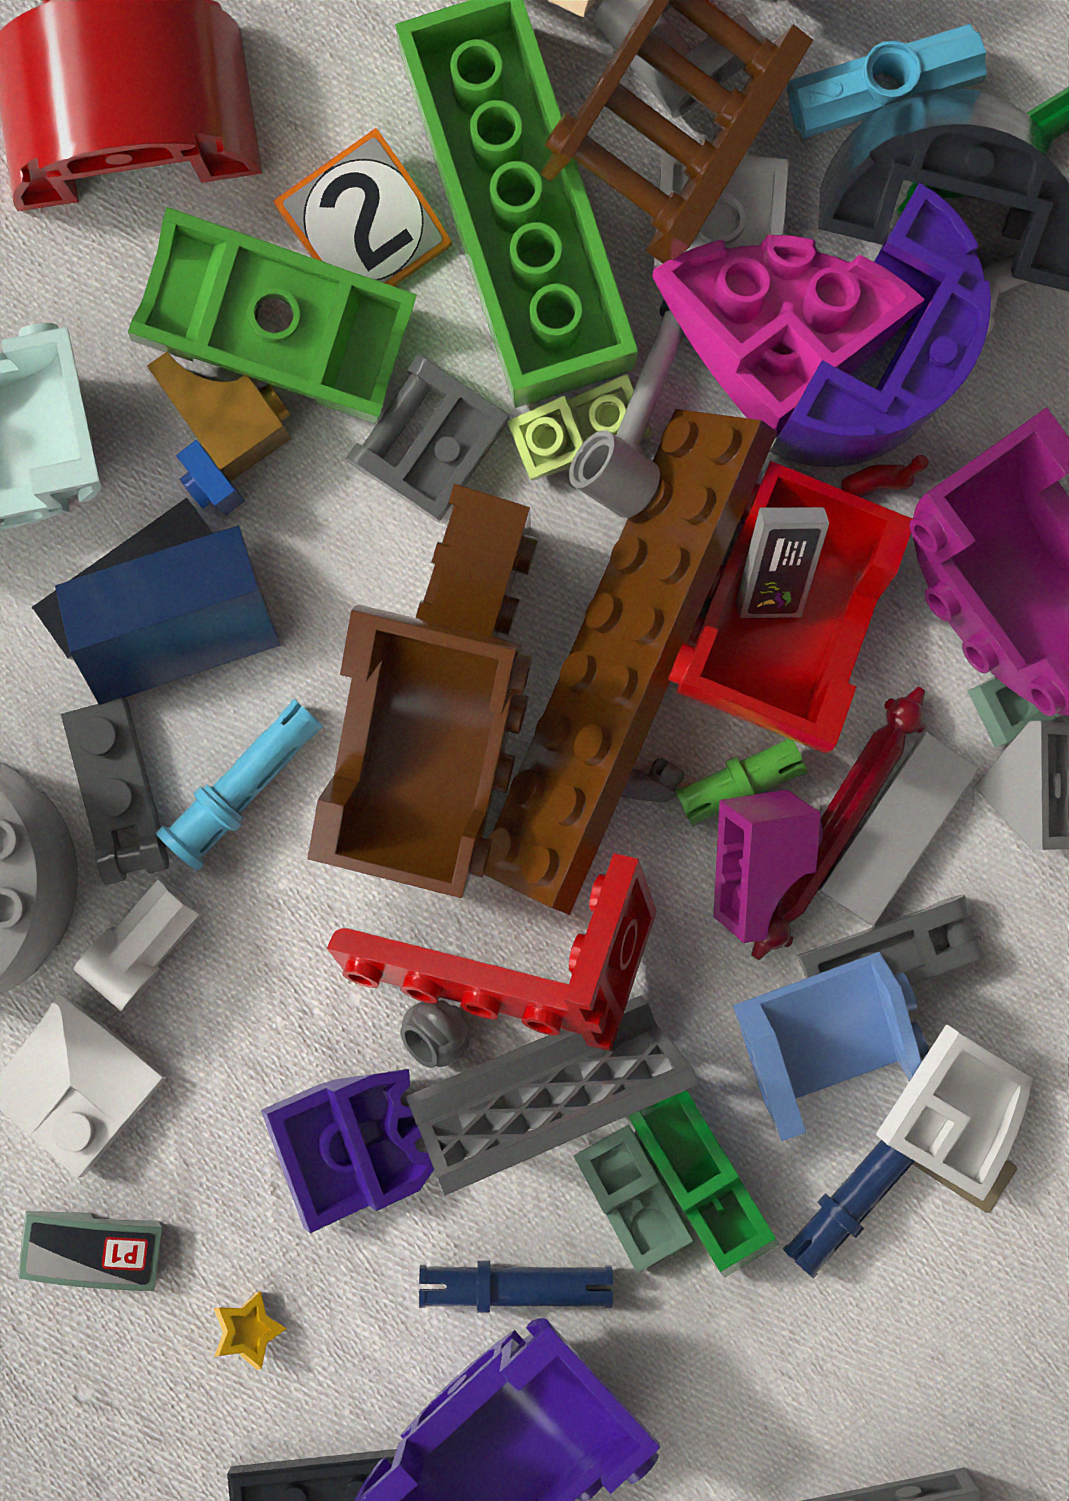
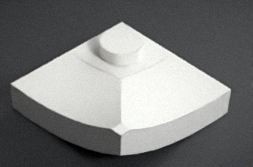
(75, 1085)
(959, 1112)

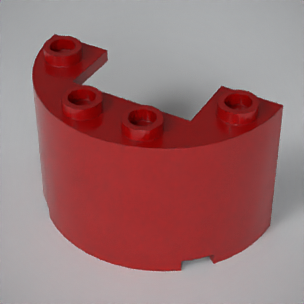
(122, 91)
(795, 670)

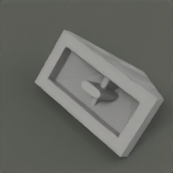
(1032, 785)

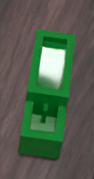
(704, 1182)

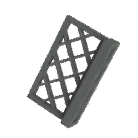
(545, 1090)

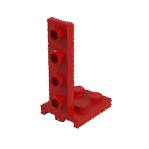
(600, 965)

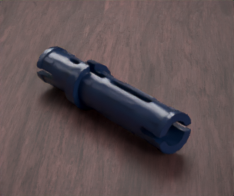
(847, 1208)
(515, 1286)

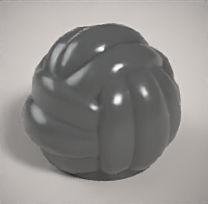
(435, 1033)

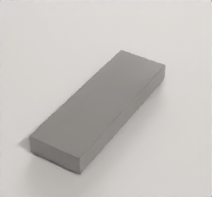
(898, 828)

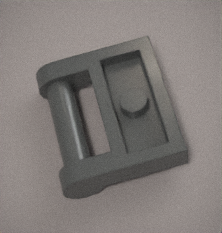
(444, 450)

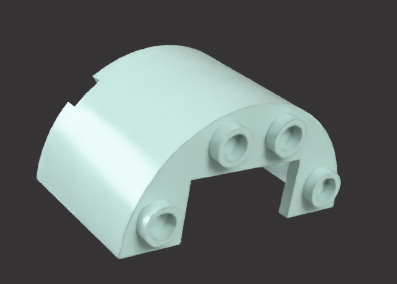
(42, 428)

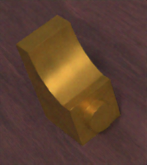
(228, 418)

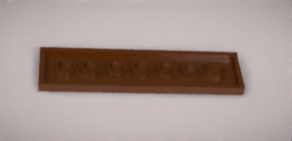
(625, 656)

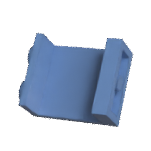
(828, 1033)

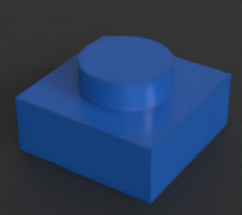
(206, 481)

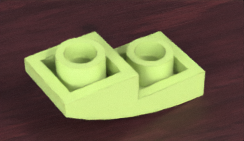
(555, 431)

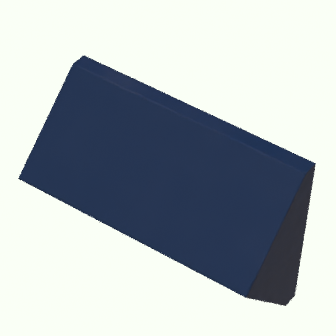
(166, 616)

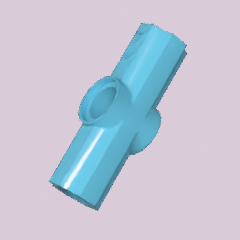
(851, 95)

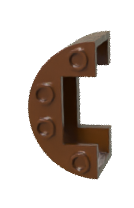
(420, 750)

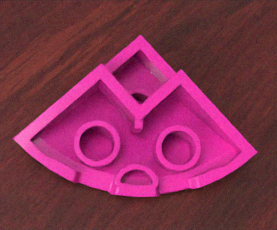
(777, 311)

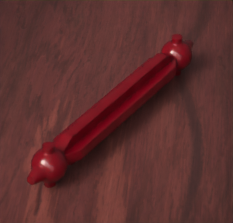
(846, 811)

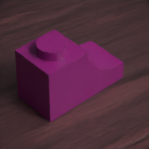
(761, 852)

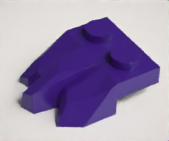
(348, 1146)

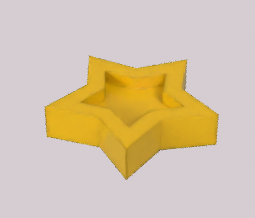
(247, 1330)

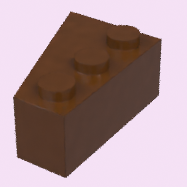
(478, 564)

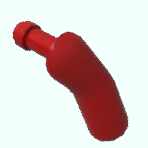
(884, 477)

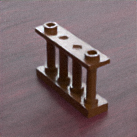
(705, 163)

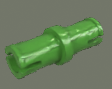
(740, 779)

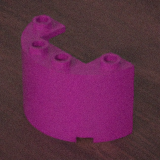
(999, 560)

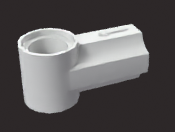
(128, 956)

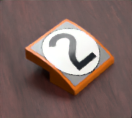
(364, 214)

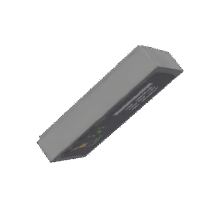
(781, 562)

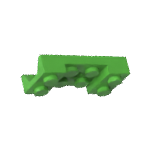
(206, 300)

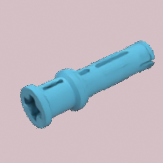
(221, 805)

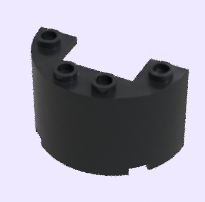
(960, 145)

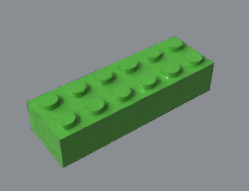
(523, 237)

